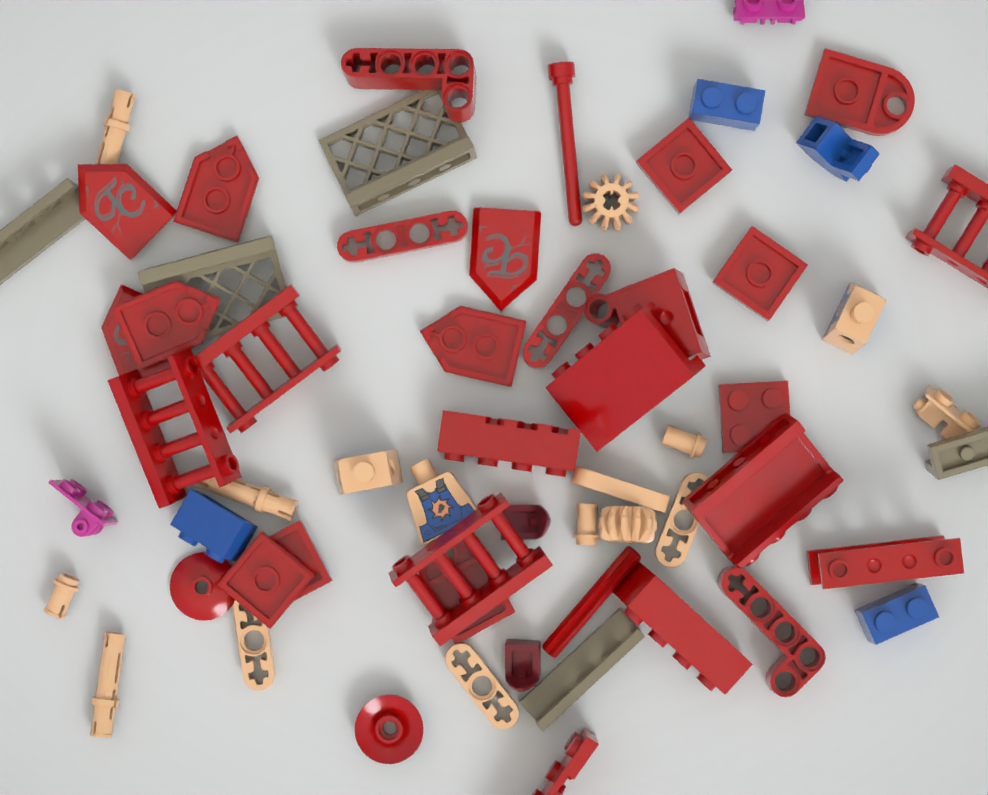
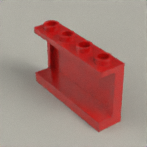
(621, 376)
(762, 491)

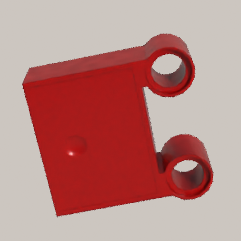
(672, 310)

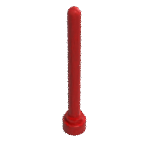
(561, 76)

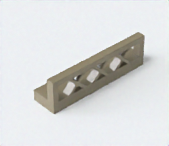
(39, 228)
(958, 454)
(581, 669)

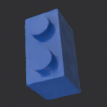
(726, 104)
(213, 526)
(896, 613)

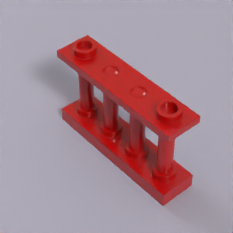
(959, 184)
(257, 325)
(148, 438)
(885, 562)
(473, 602)

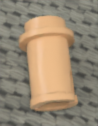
(684, 441)
(586, 524)
(61, 595)

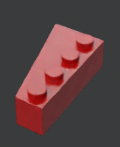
(509, 442)
(682, 628)

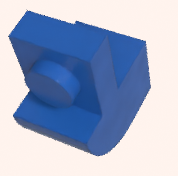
(836, 150)

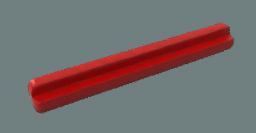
(591, 602)

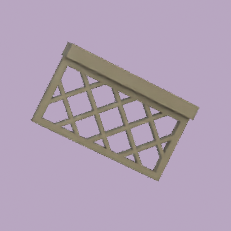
(405, 176)
(217, 262)

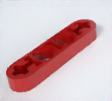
(401, 230)
(564, 309)

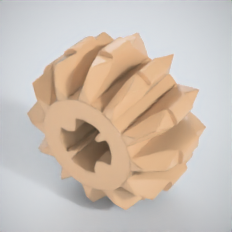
(622, 204)
(627, 524)

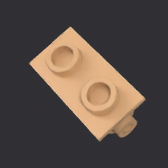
(940, 407)

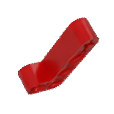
(409, 78)
(767, 624)

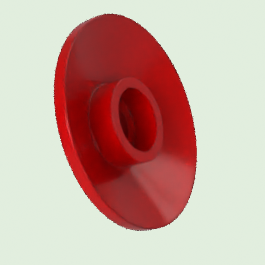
(184, 591)
(387, 747)

